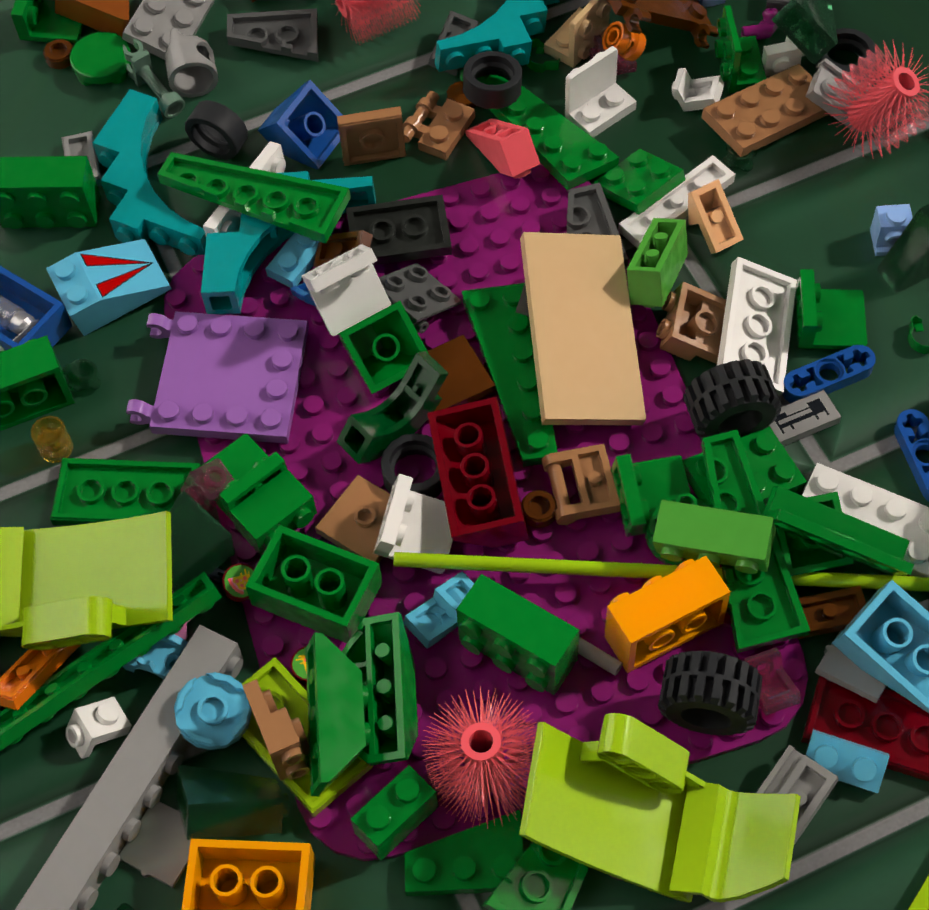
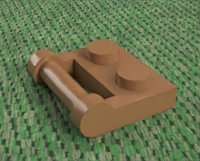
(592, 479)

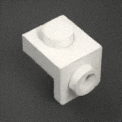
(780, 57)
(696, 93)
(95, 725)

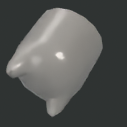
(190, 65)

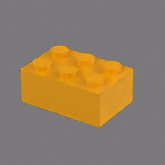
(666, 613)
(248, 875)

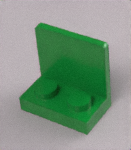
(38, 22)
(739, 55)
(828, 315)
(249, 468)
(644, 486)

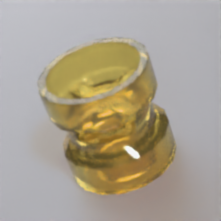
(51, 439)

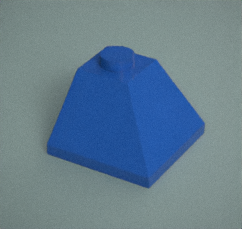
(304, 126)

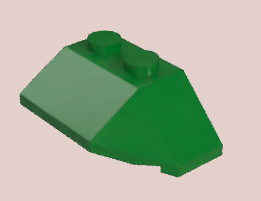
(388, 671)
(334, 712)

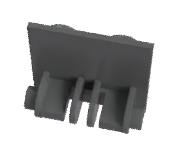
(419, 294)

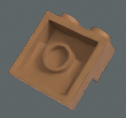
(692, 323)
(282, 736)

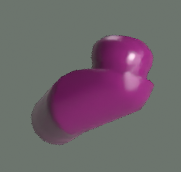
(764, 29)

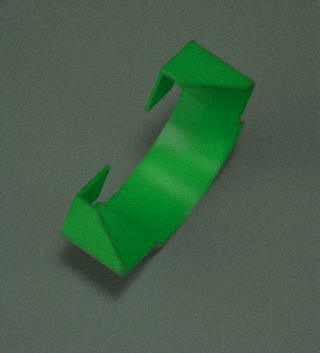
(547, 65)
(917, 321)

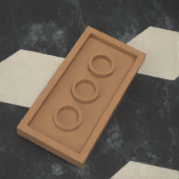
(764, 111)

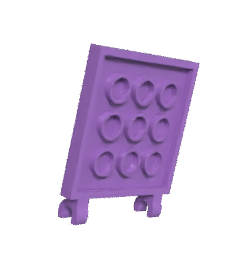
(225, 376)

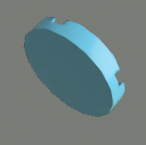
(212, 711)

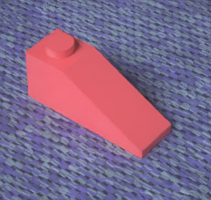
(505, 146)

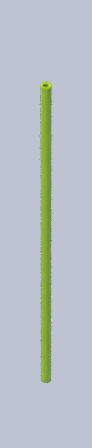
(633, 570)

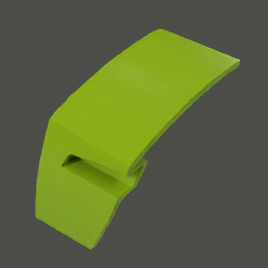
(84, 580)
(648, 820)

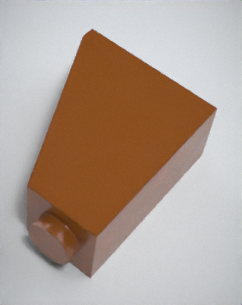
(98, 14)

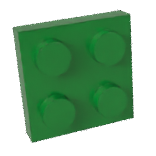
(640, 181)

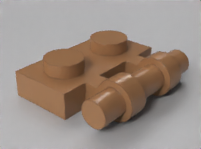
(445, 129)

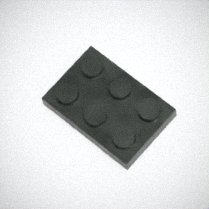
(404, 228)

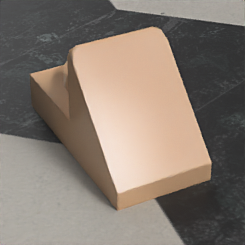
(714, 215)

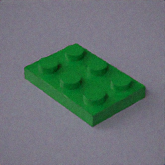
(768, 462)

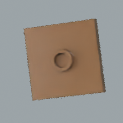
(371, 136)
(356, 519)

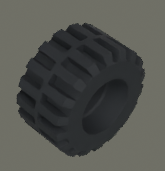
(732, 398)
(710, 693)

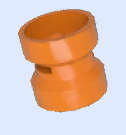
(628, 44)

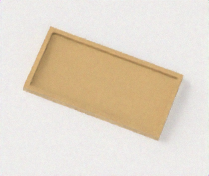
(582, 330)

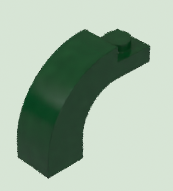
(401, 414)

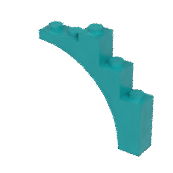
(503, 32)
(139, 211)
(236, 256)

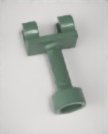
(169, 102)

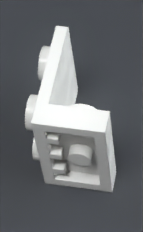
(593, 95)
(347, 289)
(413, 523)

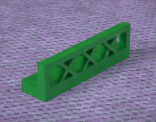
(838, 531)

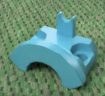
(160, 656)

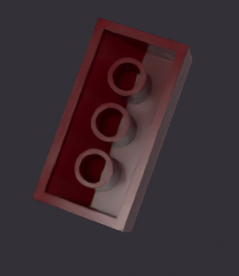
(477, 474)

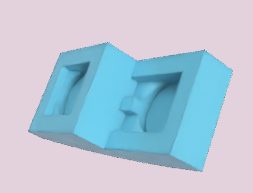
(439, 615)

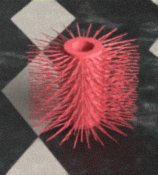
(350, 9)
(882, 99)
(482, 756)

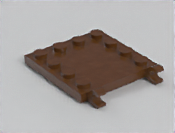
(678, 14)

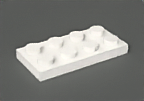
(758, 318)
(879, 509)

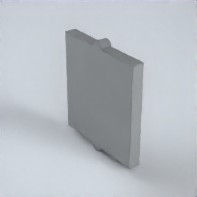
(844, 672)
(160, 846)

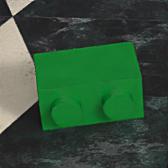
(276, 503)
(394, 812)

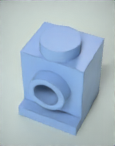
(888, 225)

